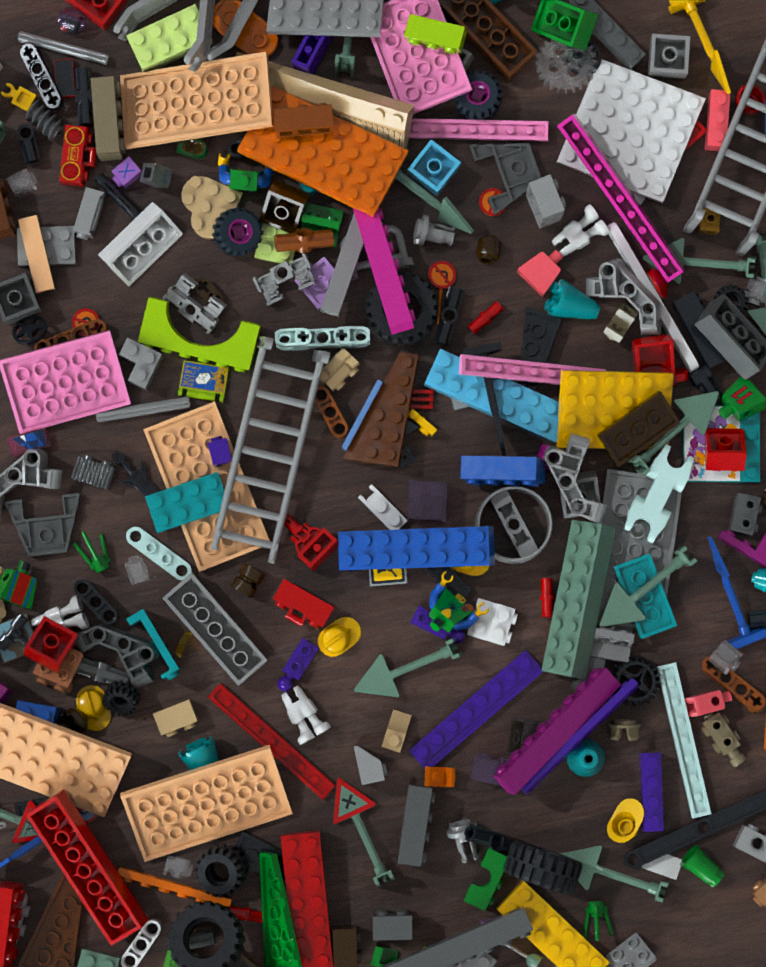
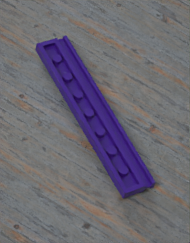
(476, 710)
(583, 732)

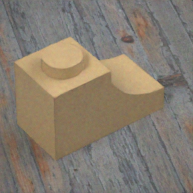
(396, 731)

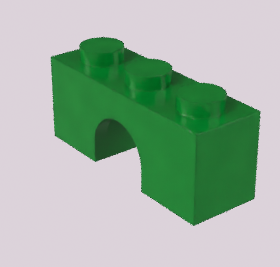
(481, 895)

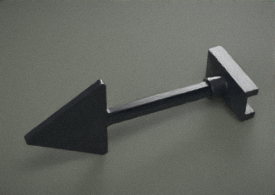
(485, 351)

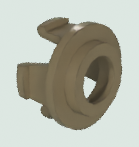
(630, 725)

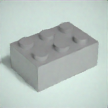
(545, 201)

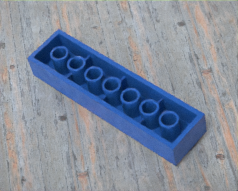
(416, 548)

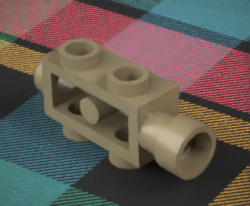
(720, 735)

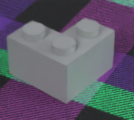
(145, 360)

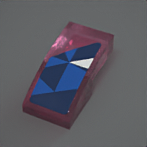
(26, 441)

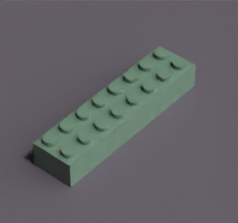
(578, 599)

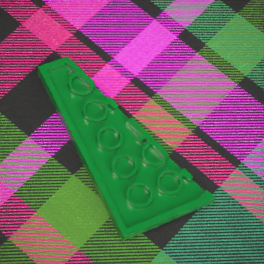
(278, 930)

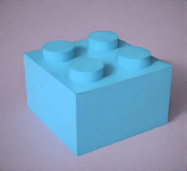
(434, 167)

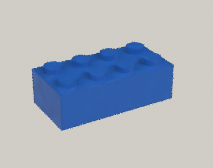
(503, 469)

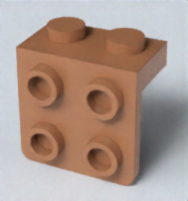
(63, 680)

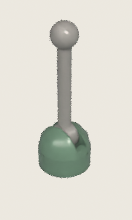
(532, 959)

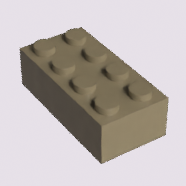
(107, 121)

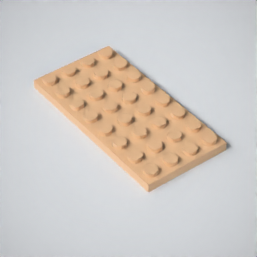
(188, 105)
(183, 456)
(57, 758)
(206, 803)

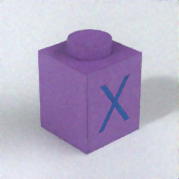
(126, 173)

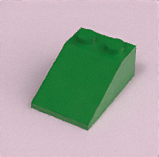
(565, 23)

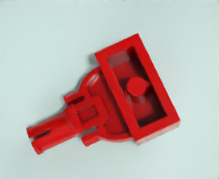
(313, 545)

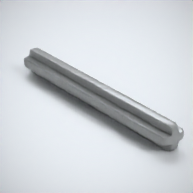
(63, 48)
(144, 409)

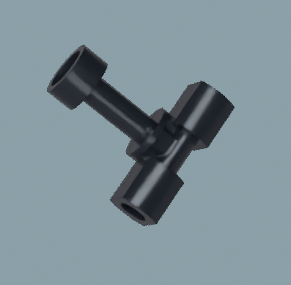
(15, 633)

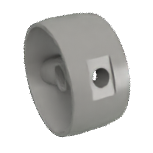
(507, 511)

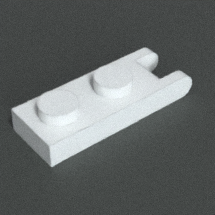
(384, 510)

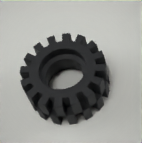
(738, 293)
(125, 691)

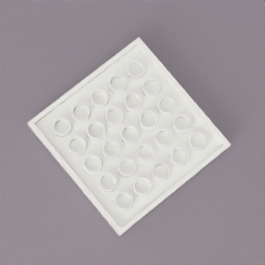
(637, 126)

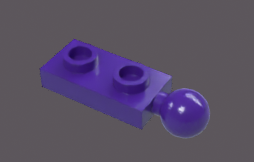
(422, 620)
(297, 664)

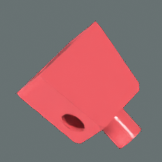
(541, 271)
(707, 702)

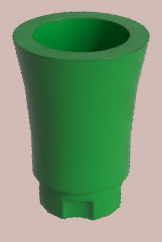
(702, 866)

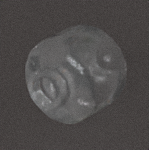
(756, 290)

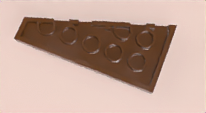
(385, 424)
(57, 931)

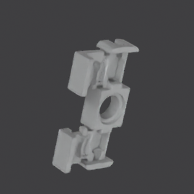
(269, 280)
(204, 317)

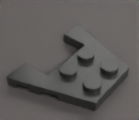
(515, 167)
(45, 534)

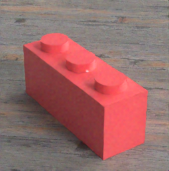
(716, 119)

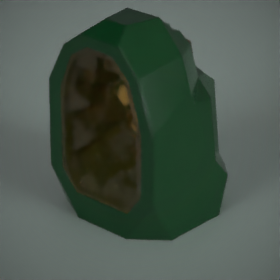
(192, 148)

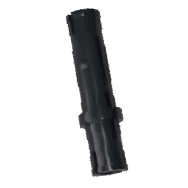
(102, 180)

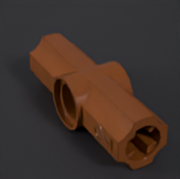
(304, 240)

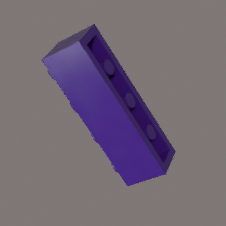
(311, 53)
(651, 791)

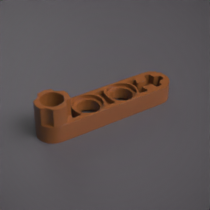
(71, 334)
(731, 687)

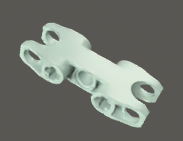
(333, 341)
(664, 481)

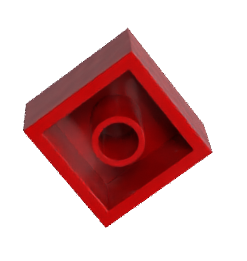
(50, 644)

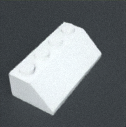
(140, 244)

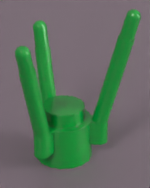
(99, 562)
(596, 909)

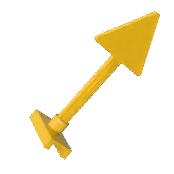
(716, 64)

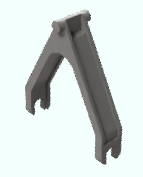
(146, 8)
(233, 30)

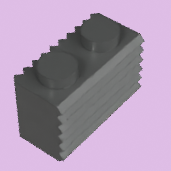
(93, 473)

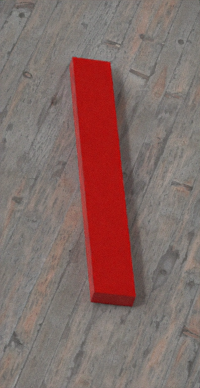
(267, 736)

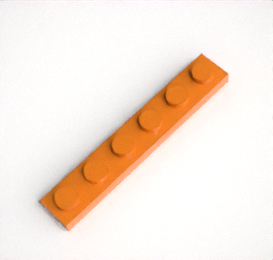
(166, 886)

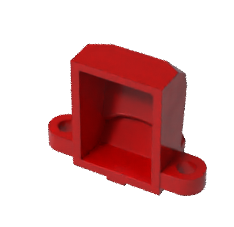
(657, 355)

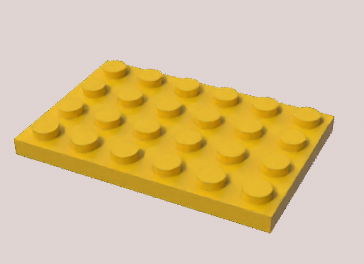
(598, 398)

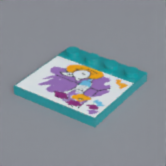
(695, 447)

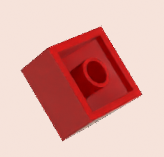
(725, 449)

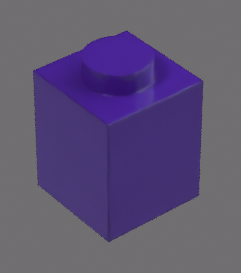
(219, 451)

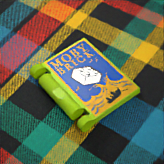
(203, 381)

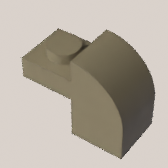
(620, 322)

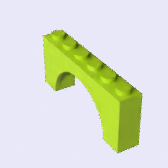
(160, 332)

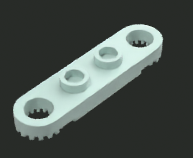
(158, 553)

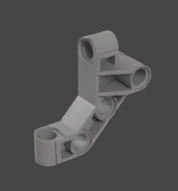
(615, 285)
(568, 464)
(30, 473)

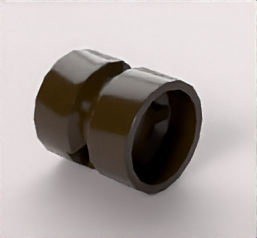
(247, 580)

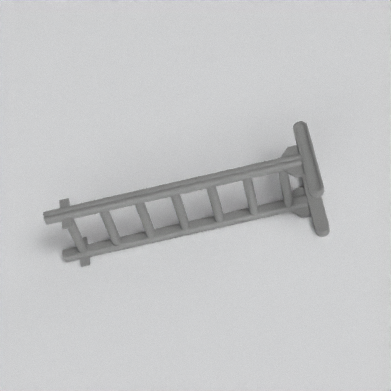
(698, 213)
(320, 357)

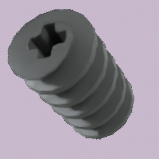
(44, 121)

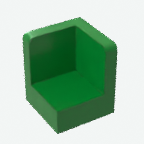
(383, 955)

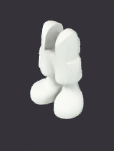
(577, 237)
(57, 614)
(304, 709)

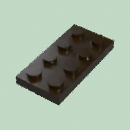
(638, 428)

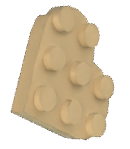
(206, 202)

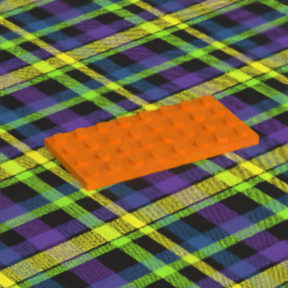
(342, 164)

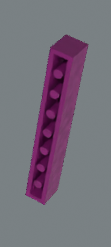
(556, 730)

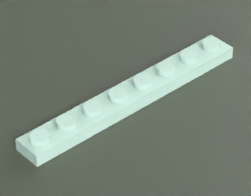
(684, 740)

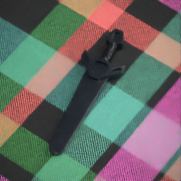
(137, 477)

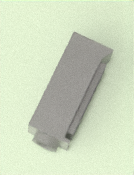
(89, 213)

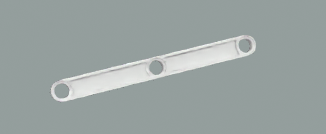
(666, 320)

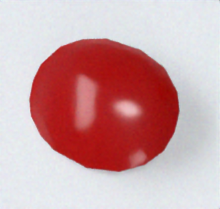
(659, 282)

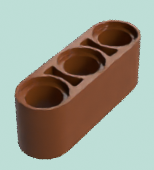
(331, 421)

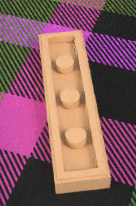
(36, 254)

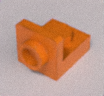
(439, 776)

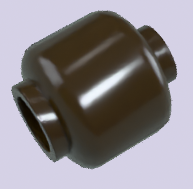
(488, 249)

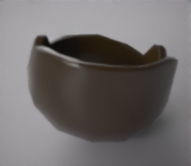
(73, 720)

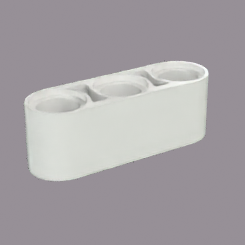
(149, 938)

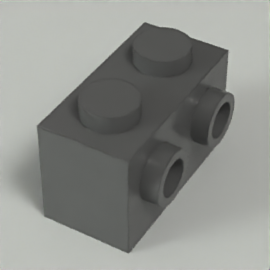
(745, 514)

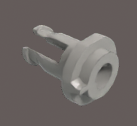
(432, 232)
(456, 831)

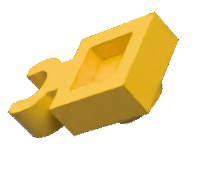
(21, 98)
(424, 426)

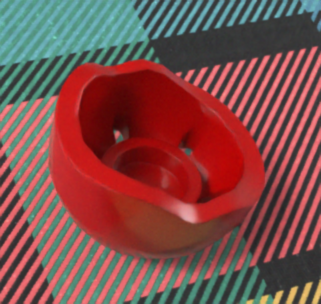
(756, 91)

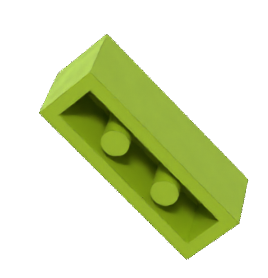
(435, 34)

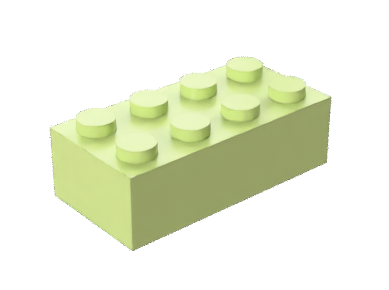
(165, 39)

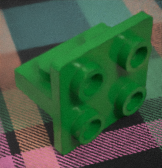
(322, 218)

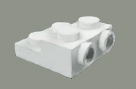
(495, 624)

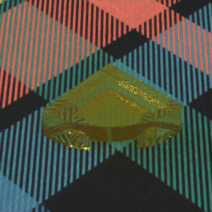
(183, 643)

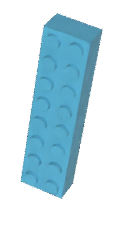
(515, 403)

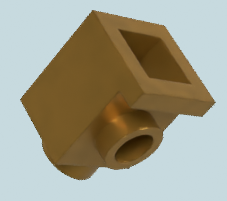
(707, 226)

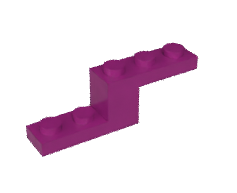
(757, 555)

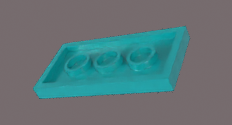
(186, 502)
(654, 603)

